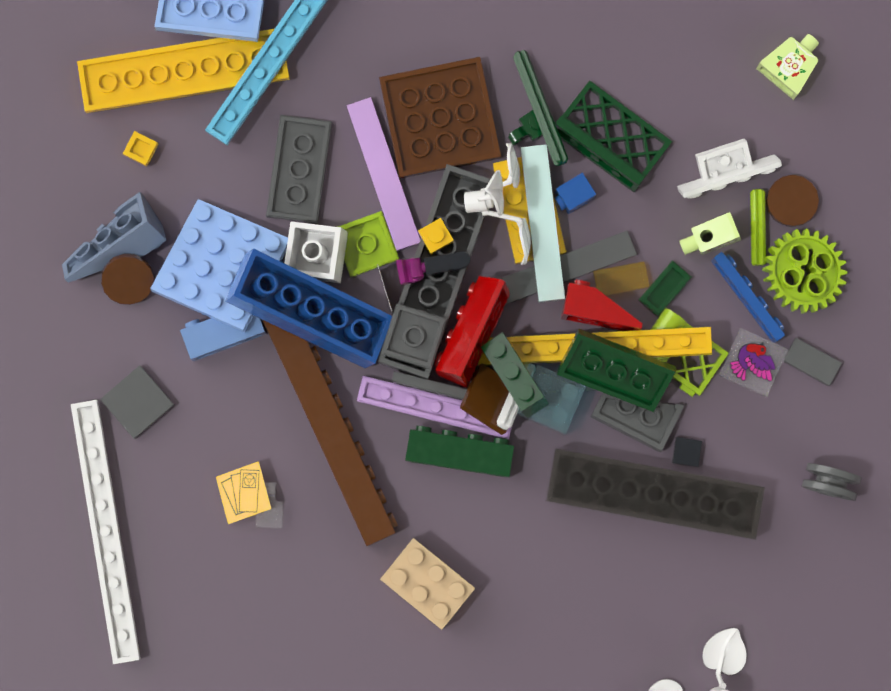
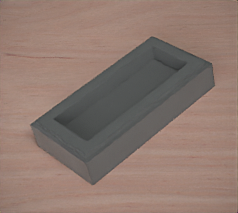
(812, 362)

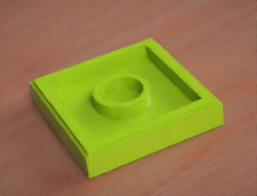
(368, 244)

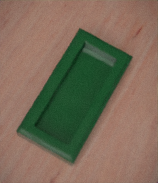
(664, 288)

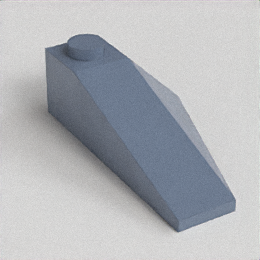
(131, 232)

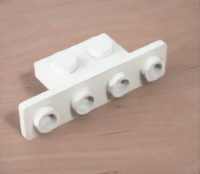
(726, 165)

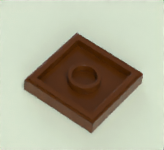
(485, 397)

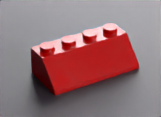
(472, 330)

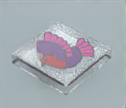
(753, 362)

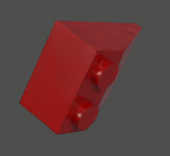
(592, 307)

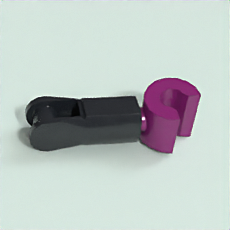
(412, 269)

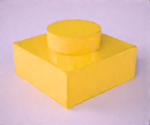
(140, 148)
(435, 236)

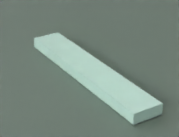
(542, 223)

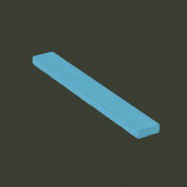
(263, 69)

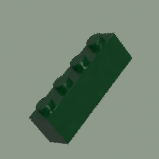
(459, 453)

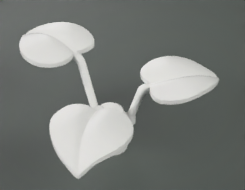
(493, 195)
(722, 652)

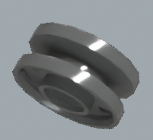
(831, 481)

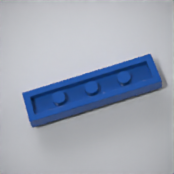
(742, 288)

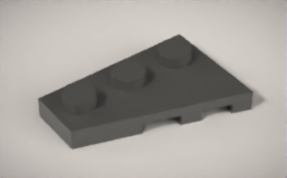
(636, 422)

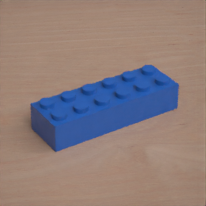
(309, 308)

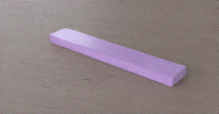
(383, 174)
(421, 405)

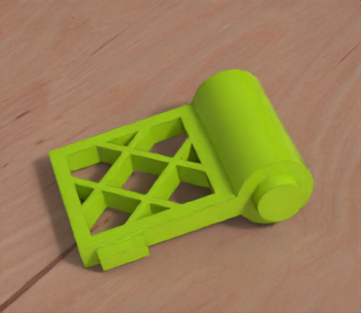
(671, 320)

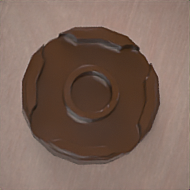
(792, 200)
(127, 279)

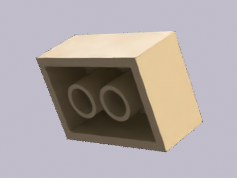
(427, 583)

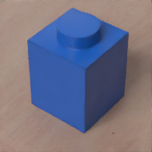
(574, 194)

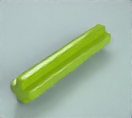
(758, 227)

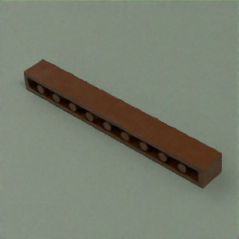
(334, 435)

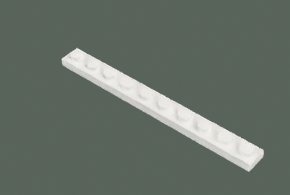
(105, 532)

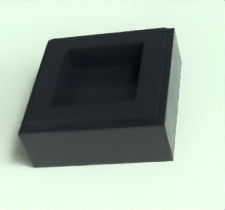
(686, 452)

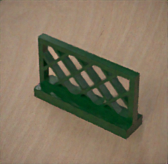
(604, 156)

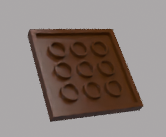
(440, 117)

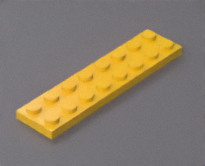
(168, 72)

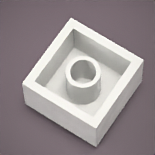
(317, 250)

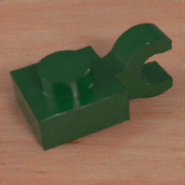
(529, 127)

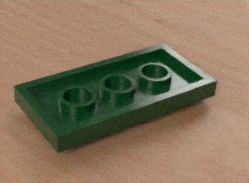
(616, 370)

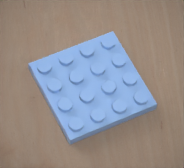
(211, 18)
(208, 258)

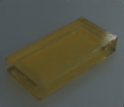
(621, 278)

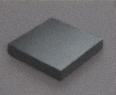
(413, 336)
(137, 402)

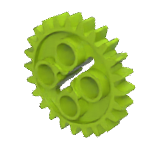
(825, 279)

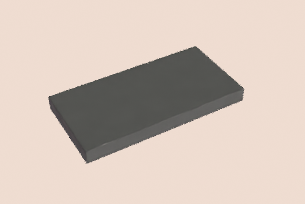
(299, 169)

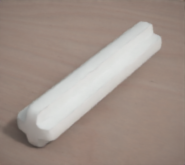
(510, 407)

